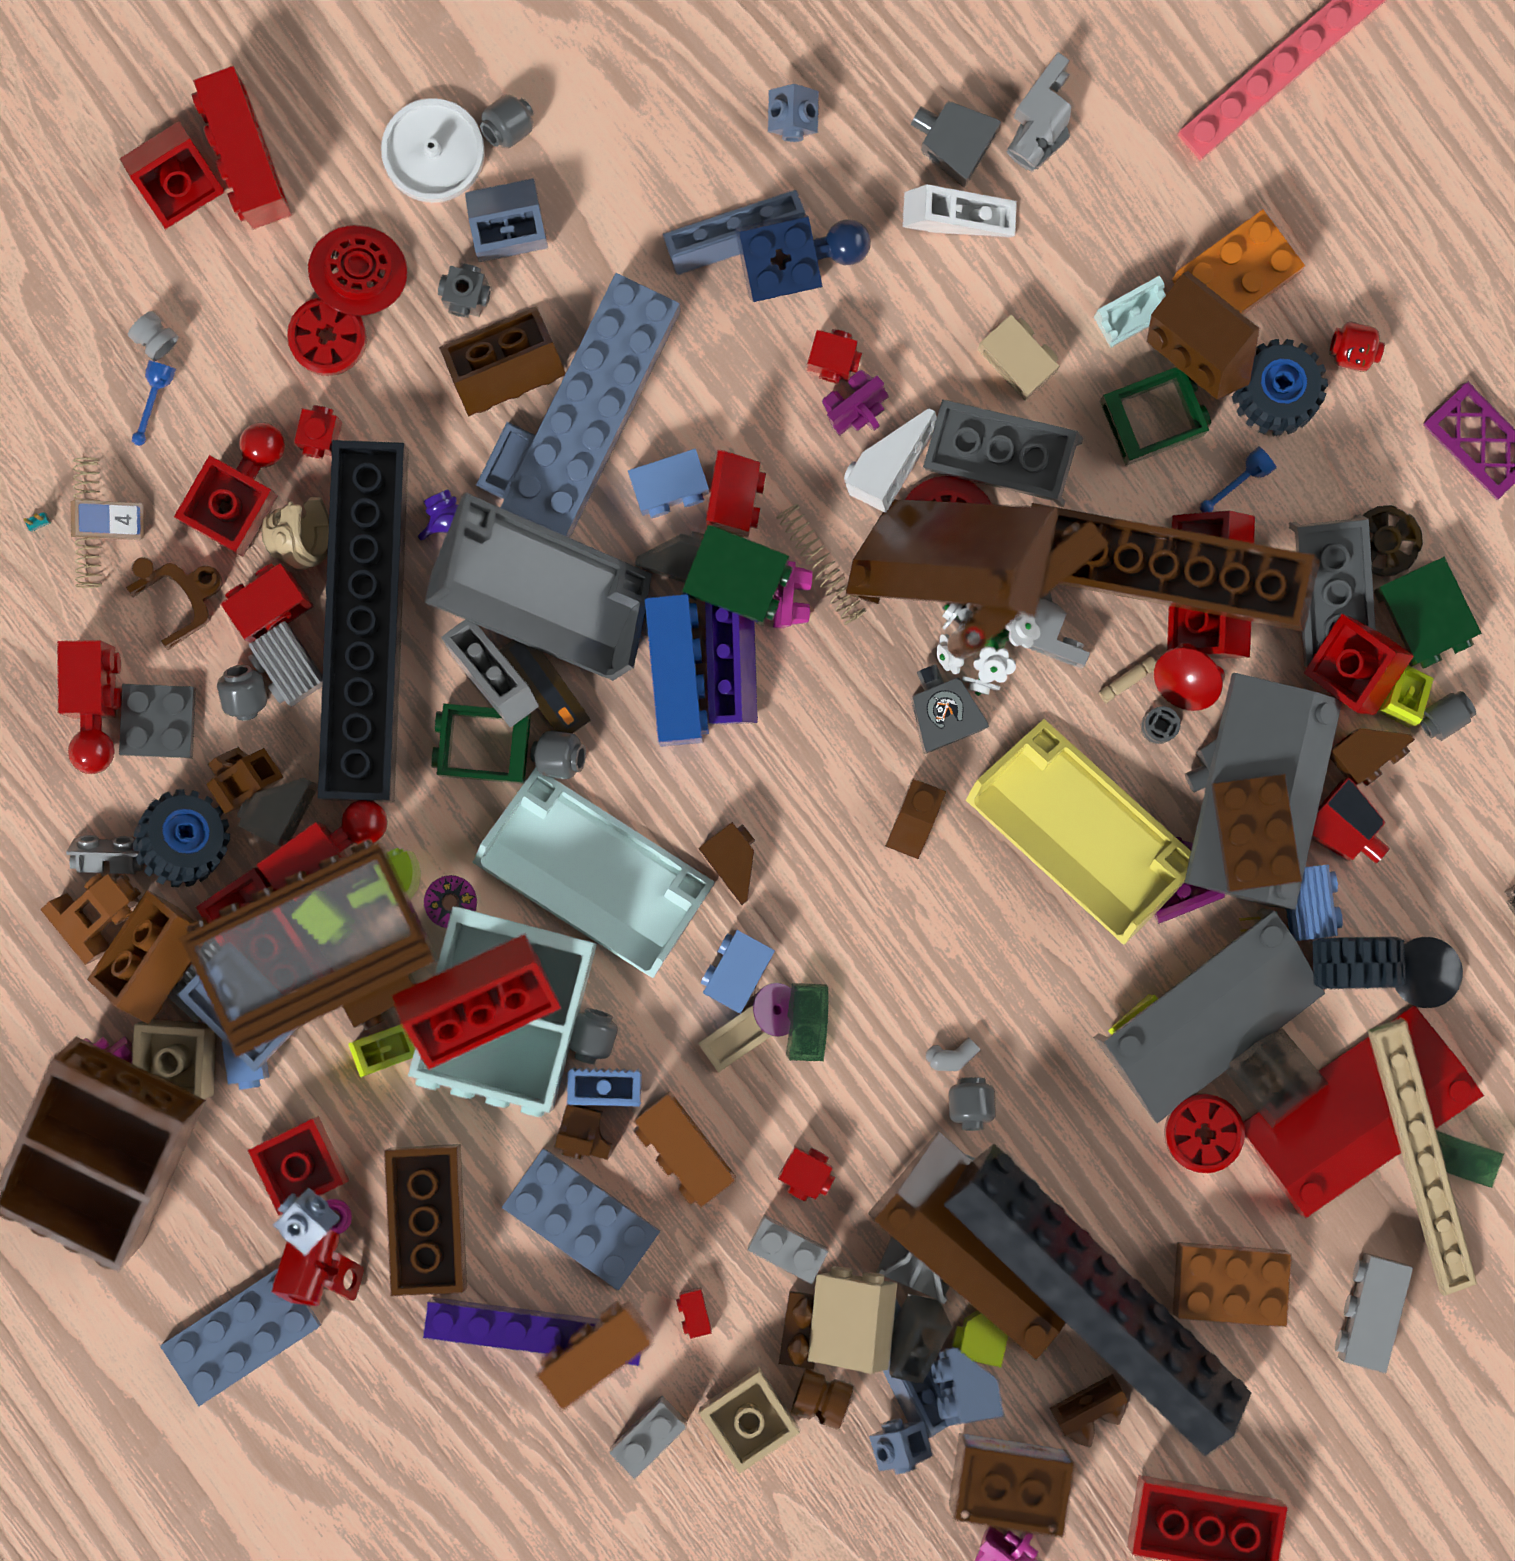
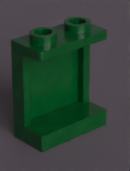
(737, 575)
(1429, 612)

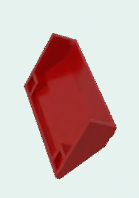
(1348, 1124)

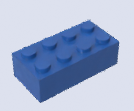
(674, 670)

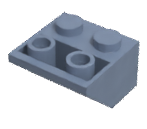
(506, 220)
(965, 1388)

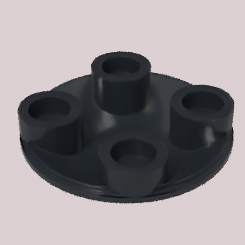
(1431, 972)

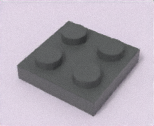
(157, 721)

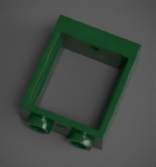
(1121, 427)
(442, 755)

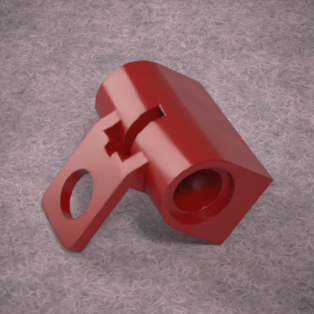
(304, 1277)

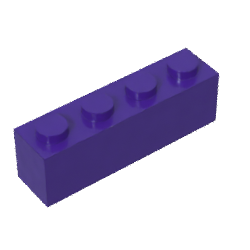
(730, 667)

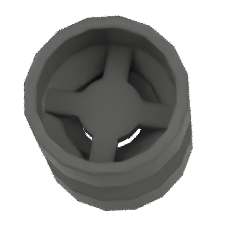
(1154, 727)

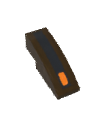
(547, 687)

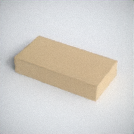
(733, 1040)

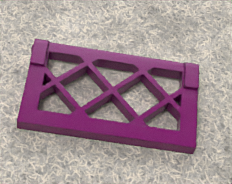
(1477, 470)

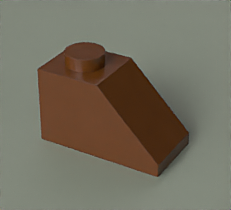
(915, 818)
(732, 858)

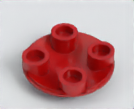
(1188, 678)

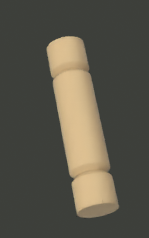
(1127, 679)

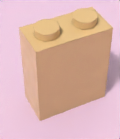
(852, 1320)

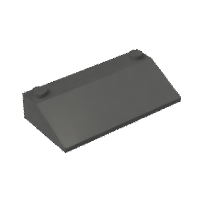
(540, 588)
(1262, 734)
(1212, 1016)

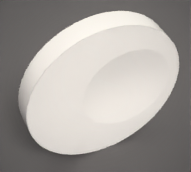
(432, 150)

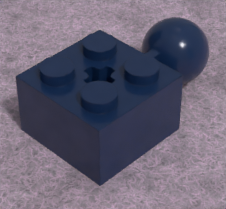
(845, 243)

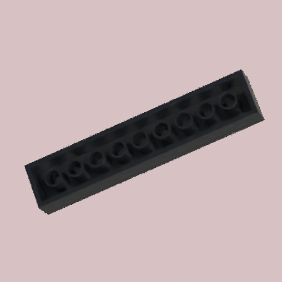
(363, 621)
(1099, 1299)

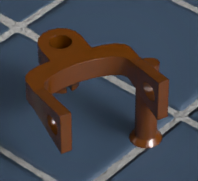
(191, 585)

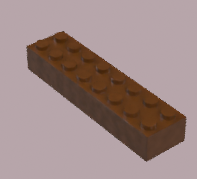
(1195, 571)

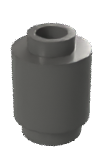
(1448, 715)

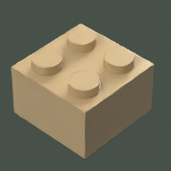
(177, 1053)
(749, 1420)

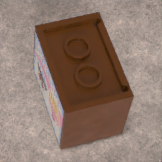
(1011, 1485)

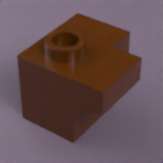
(241, 777)
(581, 1134)

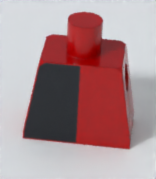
(1349, 824)

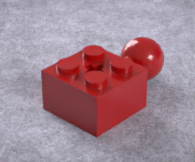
(217, 482)
(89, 694)
(315, 844)

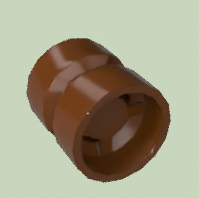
(822, 1399)

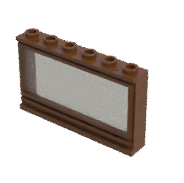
(308, 946)

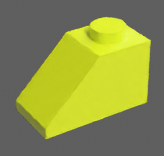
(980, 1340)

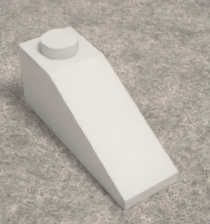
(958, 212)
(887, 463)

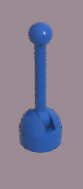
(158, 377)
(1257, 465)

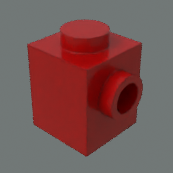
(834, 355)
(317, 431)
(807, 1173)

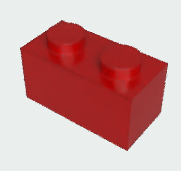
(695, 1313)

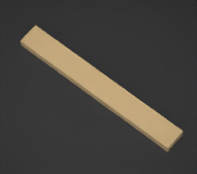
(1422, 1156)

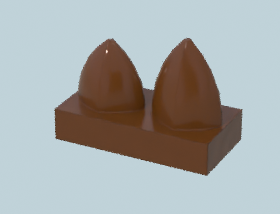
(797, 1331)
(1079, 1411)

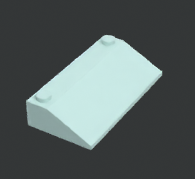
(593, 872)

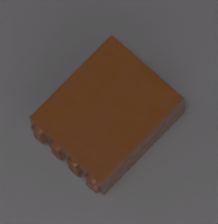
(96, 1153)

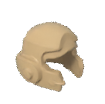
(297, 538)

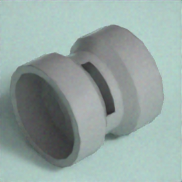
(153, 335)

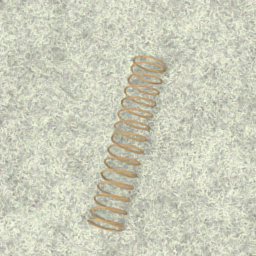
(86, 547)
(858, 613)

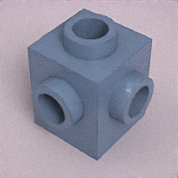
(793, 112)
(305, 1220)
(900, 1445)

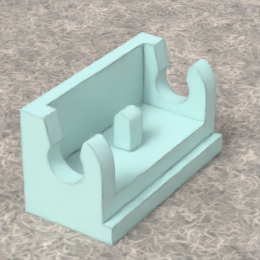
(1130, 312)

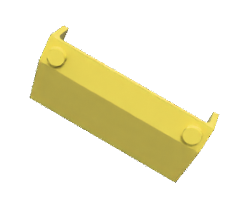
(1082, 830)

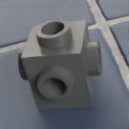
(467, 302)

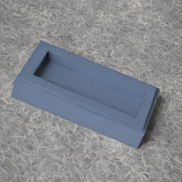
(505, 460)

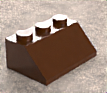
(1204, 337)
(502, 361)

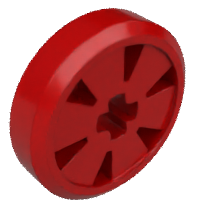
(336, 355)
(1188, 1148)

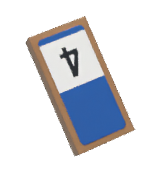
(107, 519)

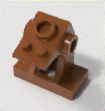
(111, 897)

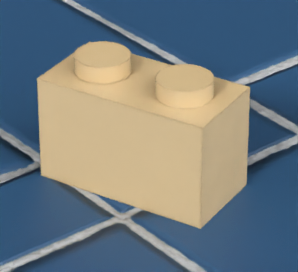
(1019, 356)

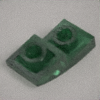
(808, 1022)
(1469, 1159)

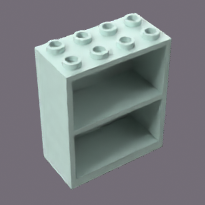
(527, 1062)

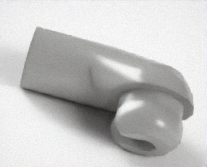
(951, 1059)

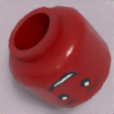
(1356, 346)

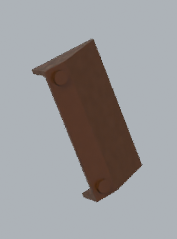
(956, 555)
(921, 1222)

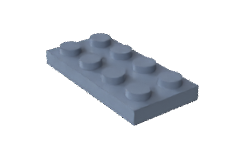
(581, 1219)
(237, 1339)

